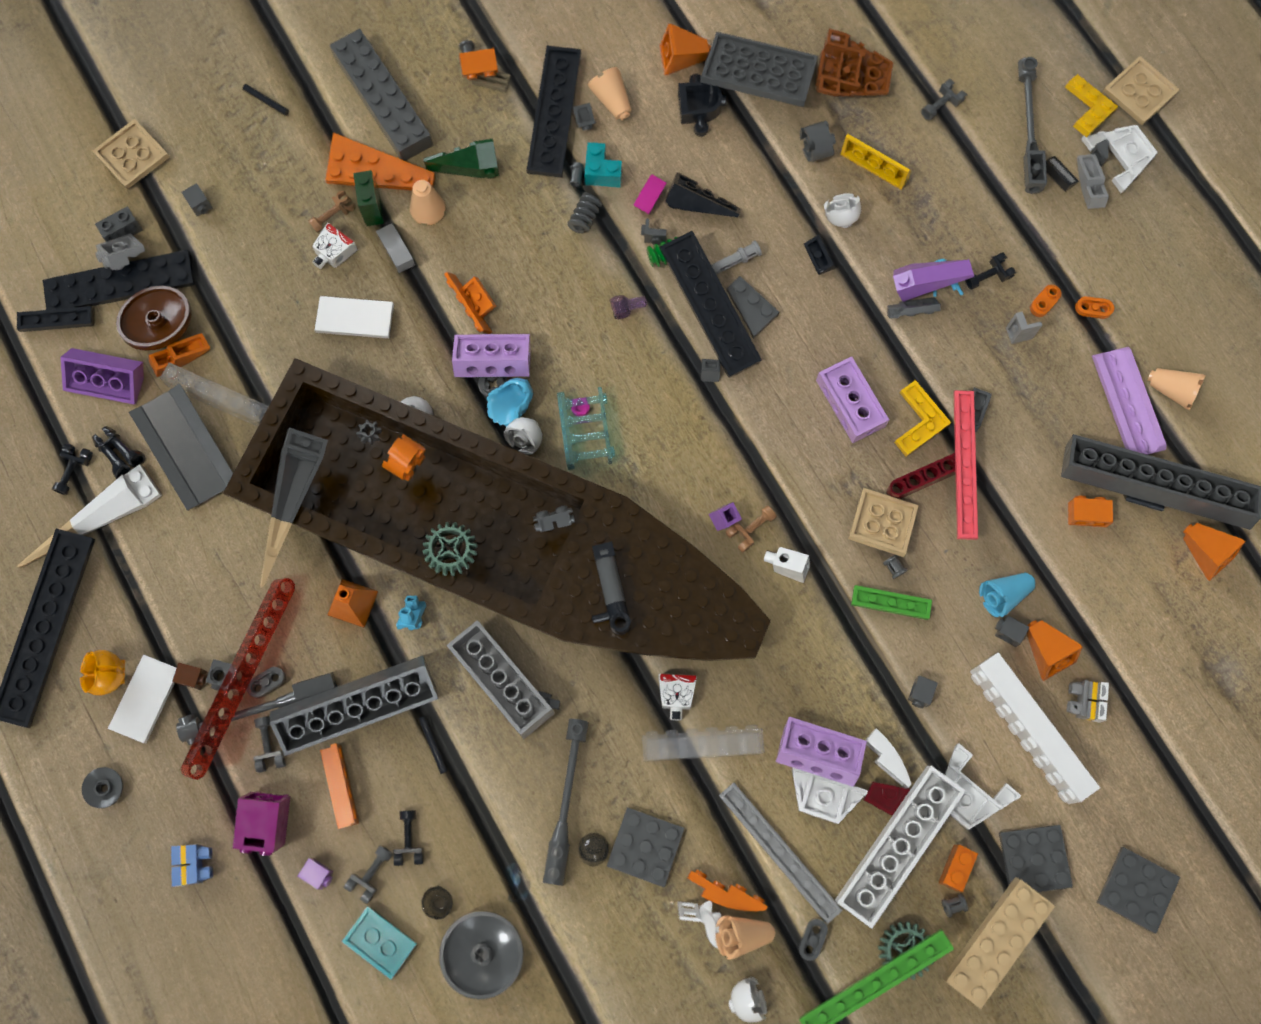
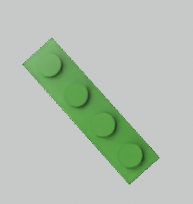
(891, 602)

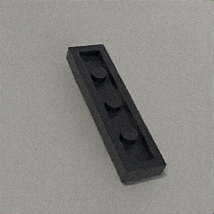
(55, 319)

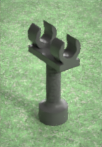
(929, 111)
(263, 724)
(382, 855)

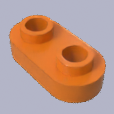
(1046, 299)
(1093, 307)

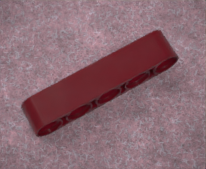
(922, 478)

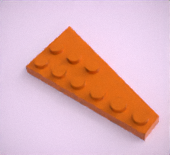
(389, 172)

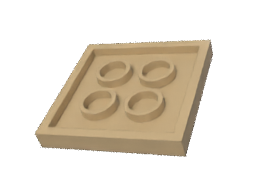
(1141, 90)
(131, 154)
(883, 522)

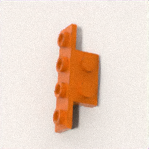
(474, 298)

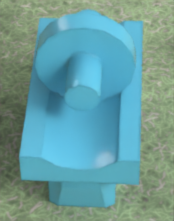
(411, 614)

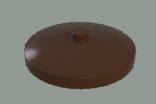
(154, 318)

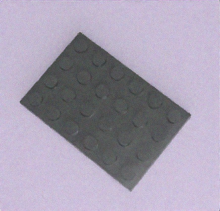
(759, 69)

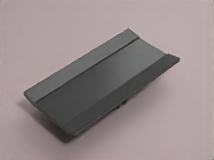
(183, 447)

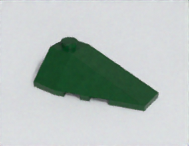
(473, 161)

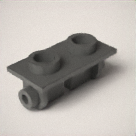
(545, 519)

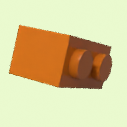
(478, 63)
(1090, 512)
(958, 868)

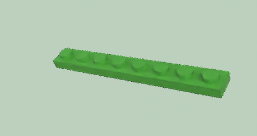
(880, 980)

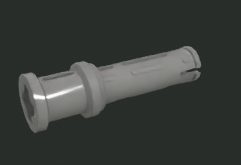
(742, 255)

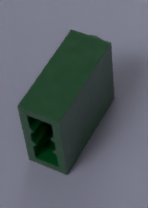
(368, 198)

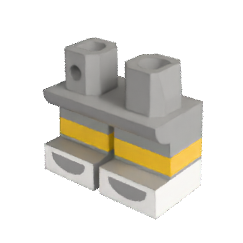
(1090, 700)

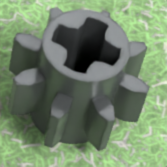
(364, 431)

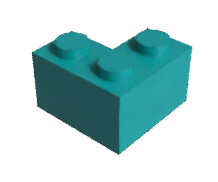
(601, 171)

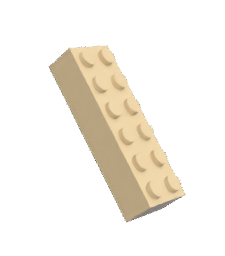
(998, 942)

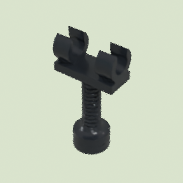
(997, 269)
(67, 454)
(408, 817)

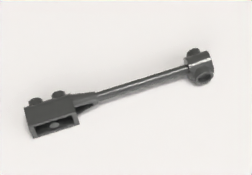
(1034, 160)
(189, 725)
(558, 846)

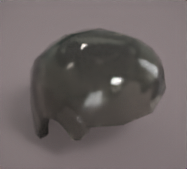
(593, 849)
(437, 903)

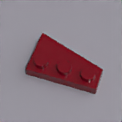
(885, 797)

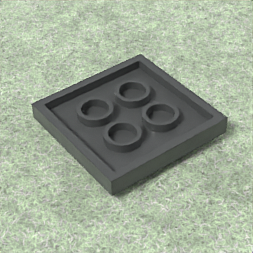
(645, 847)
(1036, 858)
(1138, 890)

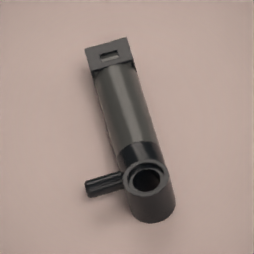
(611, 588)

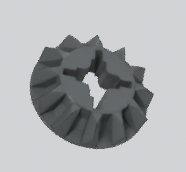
(484, 385)

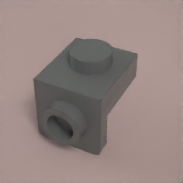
(584, 116)
(653, 235)

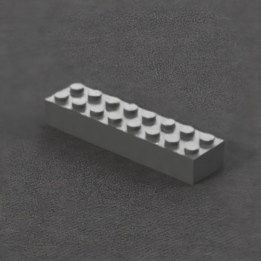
(381, 95)
(353, 705)

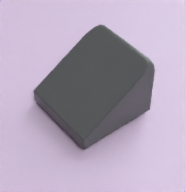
(1101, 151)
(710, 370)

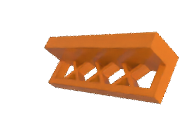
(339, 786)

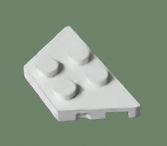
(824, 796)

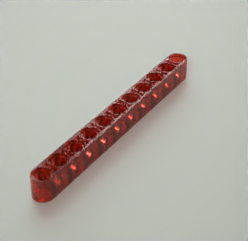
(231, 682)

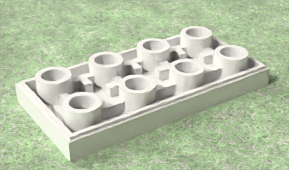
(354, 317)
(143, 699)

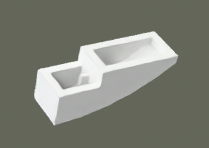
(888, 758)

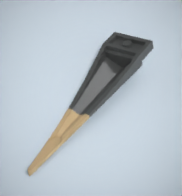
(297, 468)

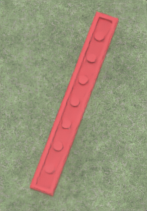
(965, 465)

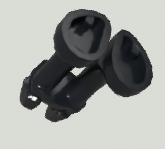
(119, 467)

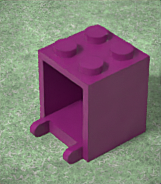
(261, 822)

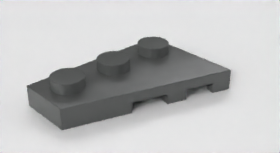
(754, 308)

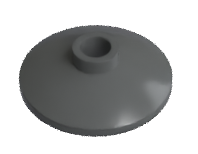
(93, 785)

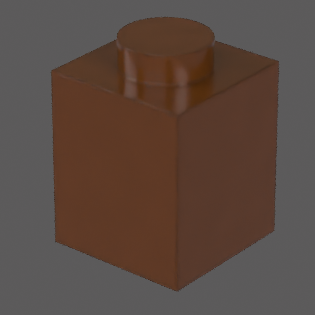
(190, 676)

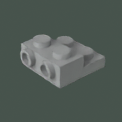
(115, 252)

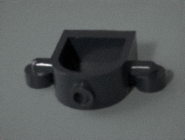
(699, 103)

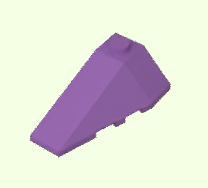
(923, 278)

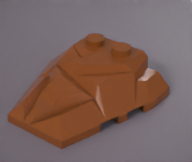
(851, 69)

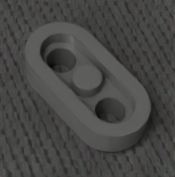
(266, 681)
(814, 940)

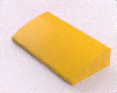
(875, 162)

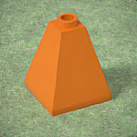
(682, 49)
(1211, 548)
(352, 603)
(1051, 649)

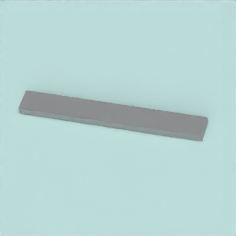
(780, 853)

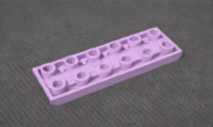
(1129, 401)

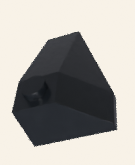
(688, 197)

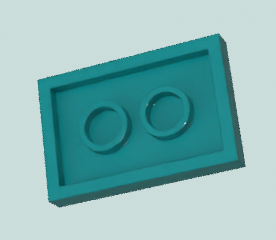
(379, 942)

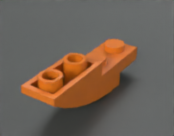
(734, 897)

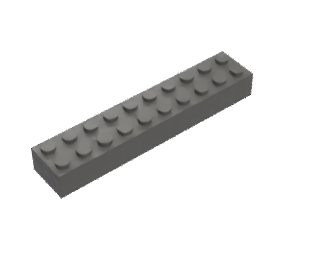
(1162, 482)

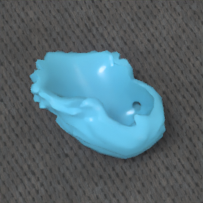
(509, 401)

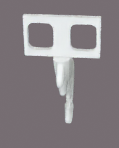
(704, 915)

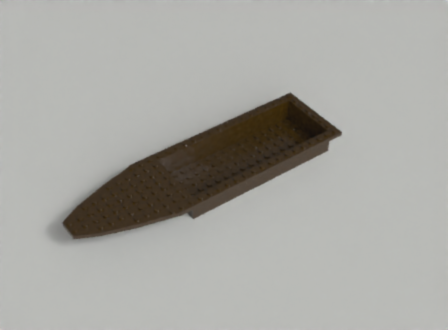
(543, 580)

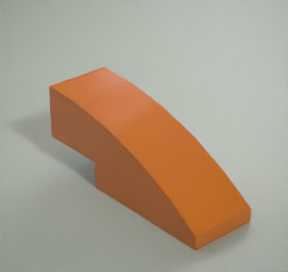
(179, 353)

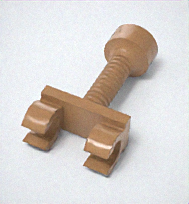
(317, 223)
(767, 514)

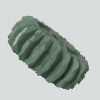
(444, 554)
(908, 941)

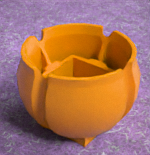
(102, 672)

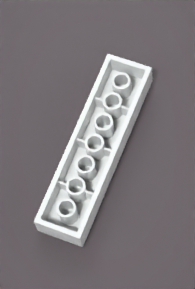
(1034, 730)
(900, 846)

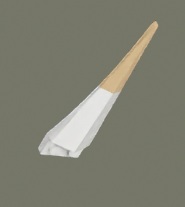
(119, 499)

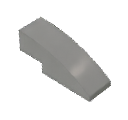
(1092, 181)
(395, 248)

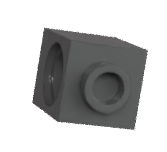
(197, 200)
(1011, 630)
(216, 668)
(922, 692)

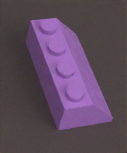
(101, 375)

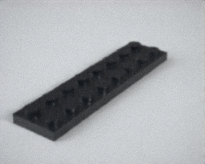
(554, 111)
(107, 286)
(710, 304)

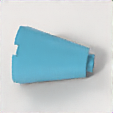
(1006, 593)

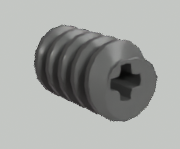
(584, 213)

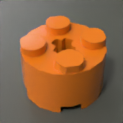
(404, 457)

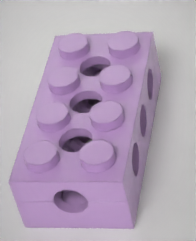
(491, 355)
(854, 388)
(821, 751)

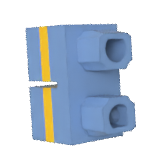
(195, 872)

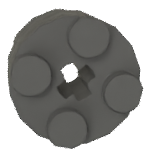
(817, 141)

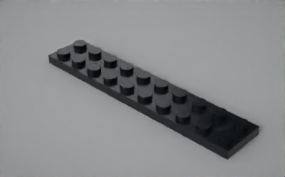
(43, 627)

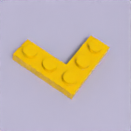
(1100, 105)
(933, 419)

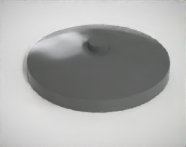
(481, 955)

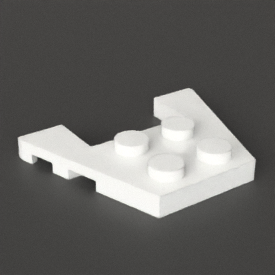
(1130, 149)
(975, 803)

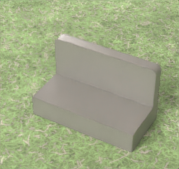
(1019, 330)

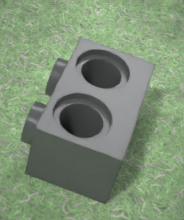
(119, 225)

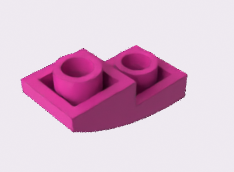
(650, 194)

